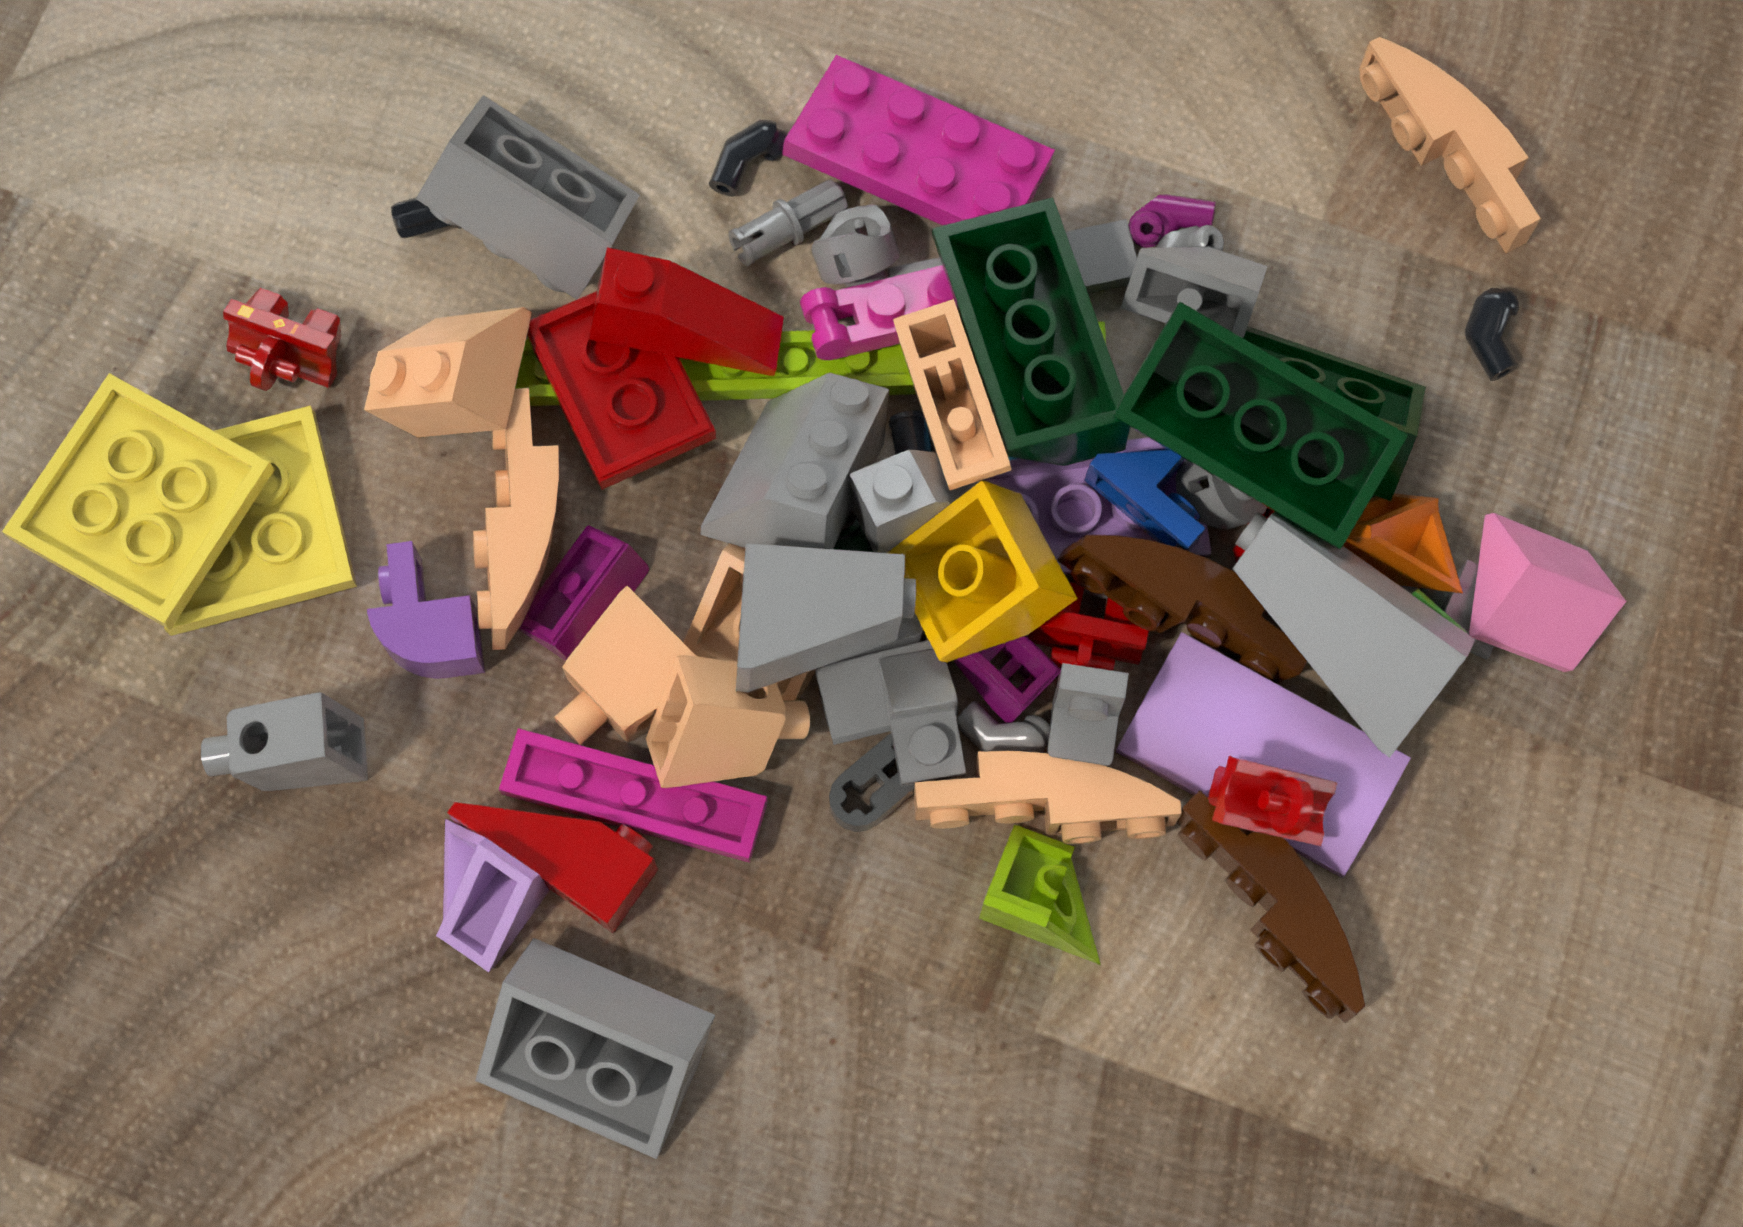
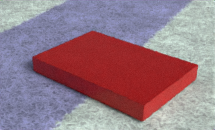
(619, 400)

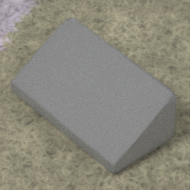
(855, 695)

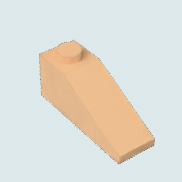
(951, 395)

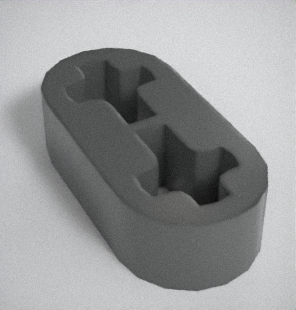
(860, 776)

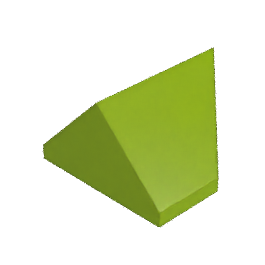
(1040, 894)

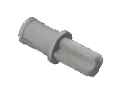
(788, 221)

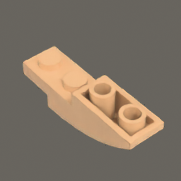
(1443, 118)
(518, 528)
(1075, 797)

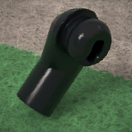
(740, 149)
(1485, 331)

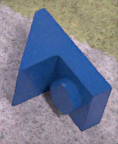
(1134, 485)

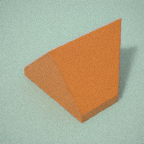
(1406, 542)

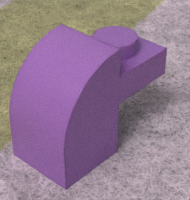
(422, 635)

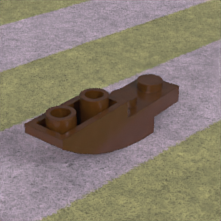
(1173, 586)
(1299, 921)

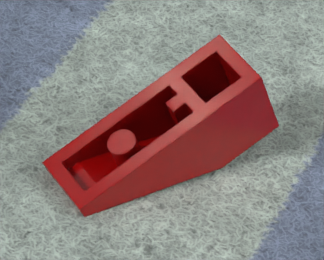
(681, 314)
(575, 857)

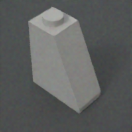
(816, 609)

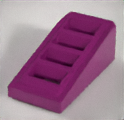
(994, 685)

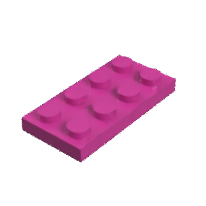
(913, 147)

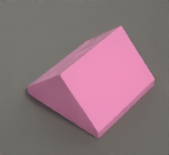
(1539, 595)

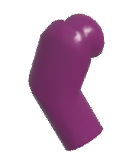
(1169, 214)

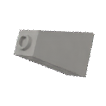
(1353, 625)

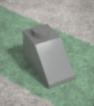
(1201, 278)
(900, 496)

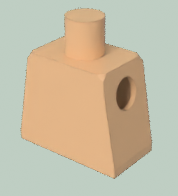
(620, 671)
(714, 732)

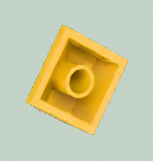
(982, 573)

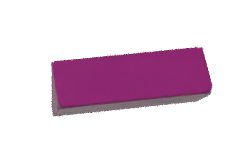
(582, 590)

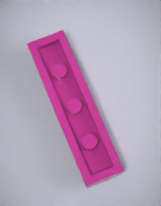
(630, 794)

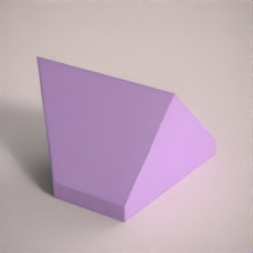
(484, 896)

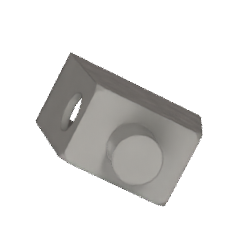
(290, 744)

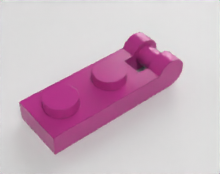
(873, 310)

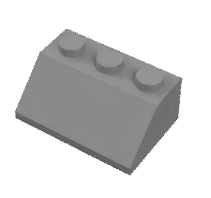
(527, 197)
(797, 465)
(593, 1047)

